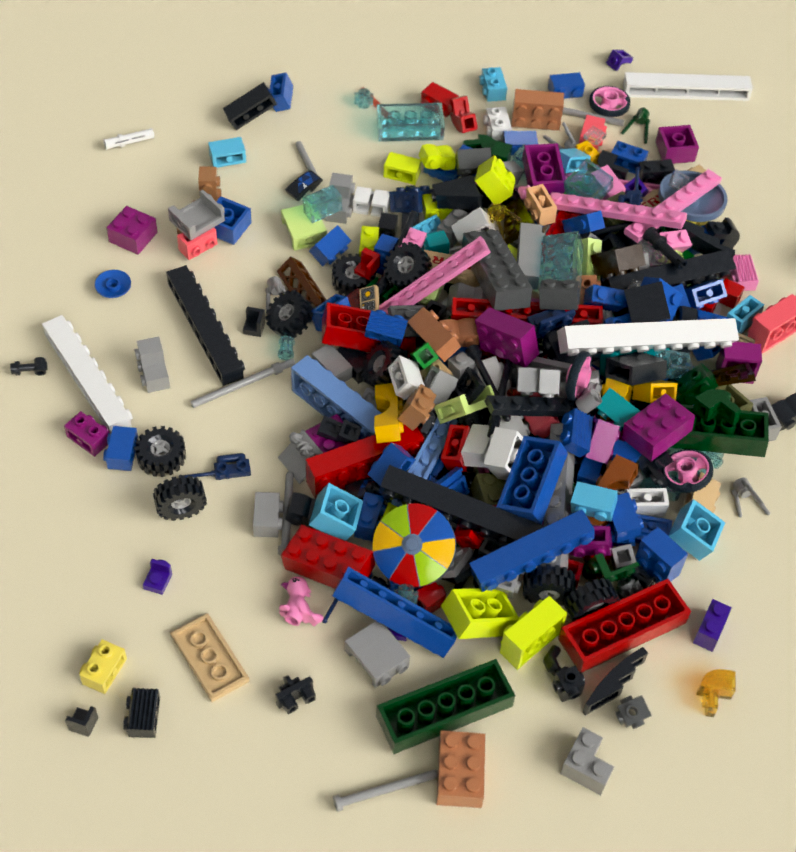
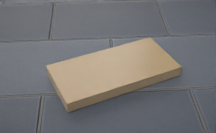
(210, 657)

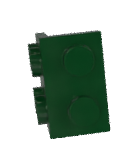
(598, 568)

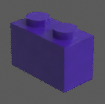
(712, 625)

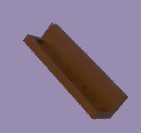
(299, 272)

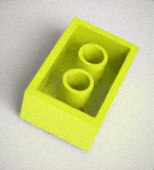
(478, 612)
(532, 632)

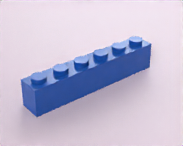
(532, 551)
(395, 612)

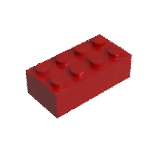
(325, 557)

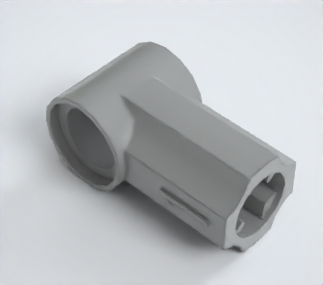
(590, 398)

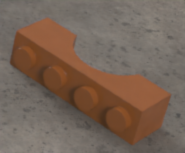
(618, 475)

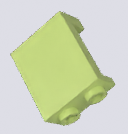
(301, 229)
(459, 406)

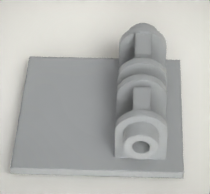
(297, 452)

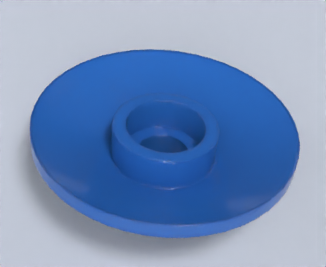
(113, 283)

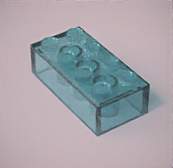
(410, 122)
(561, 257)

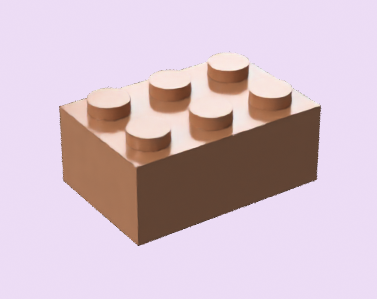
(537, 109)
(461, 769)

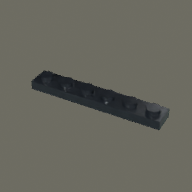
(530, 406)

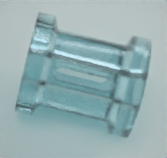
(286, 347)

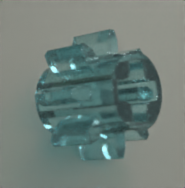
(363, 98)
(407, 591)

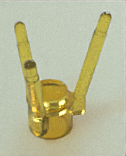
(497, 214)

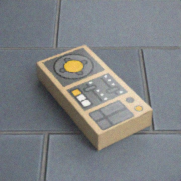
(369, 298)

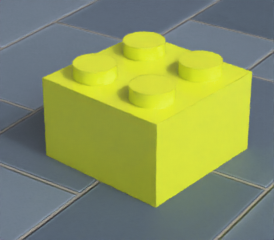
(495, 180)

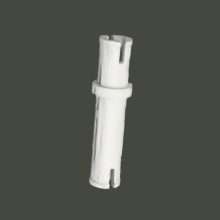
(128, 138)

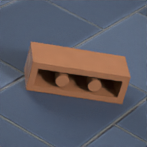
(435, 333)

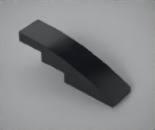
(701, 241)
(613, 683)

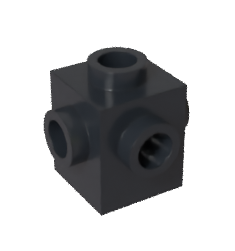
(568, 683)

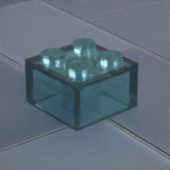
(588, 181)

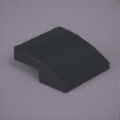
(468, 384)

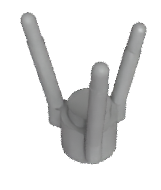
(569, 144)
(274, 287)
(744, 489)

